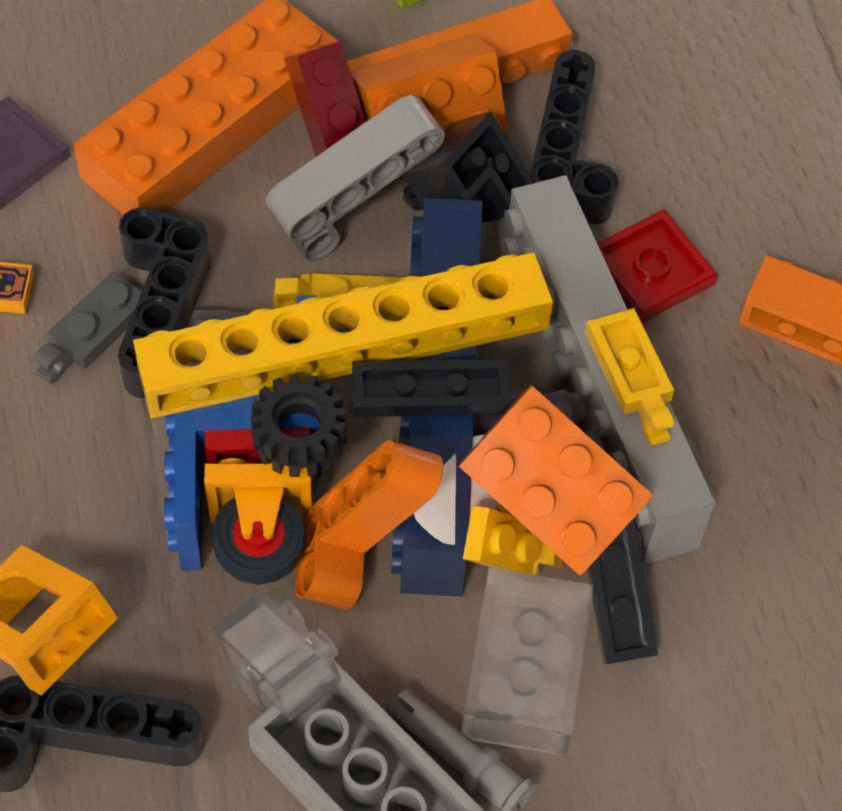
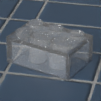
(527, 662)

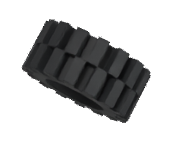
(295, 399)

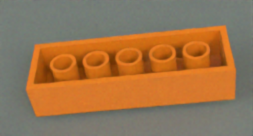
(199, 112)

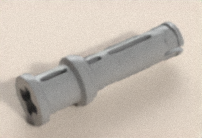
(480, 768)

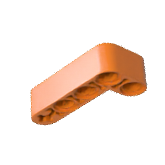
(357, 516)

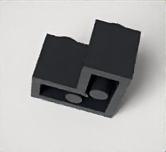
(471, 165)

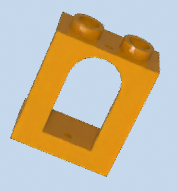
(61, 631)

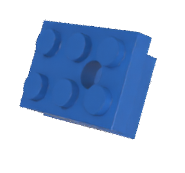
(187, 461)

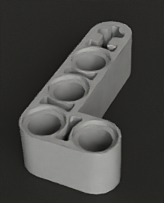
(352, 173)

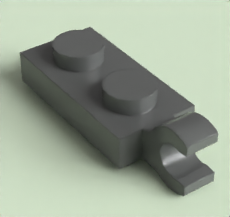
(88, 327)

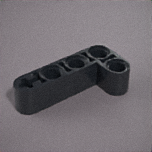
(562, 135)
(168, 266)
(94, 730)

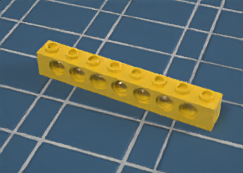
(325, 353)

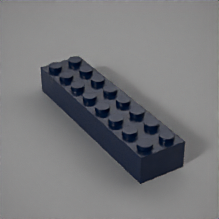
(440, 240)

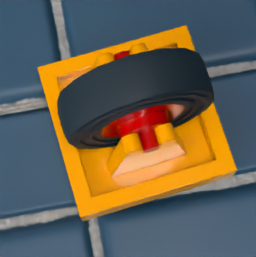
(257, 518)

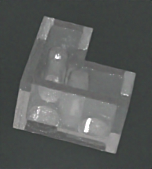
(277, 655)

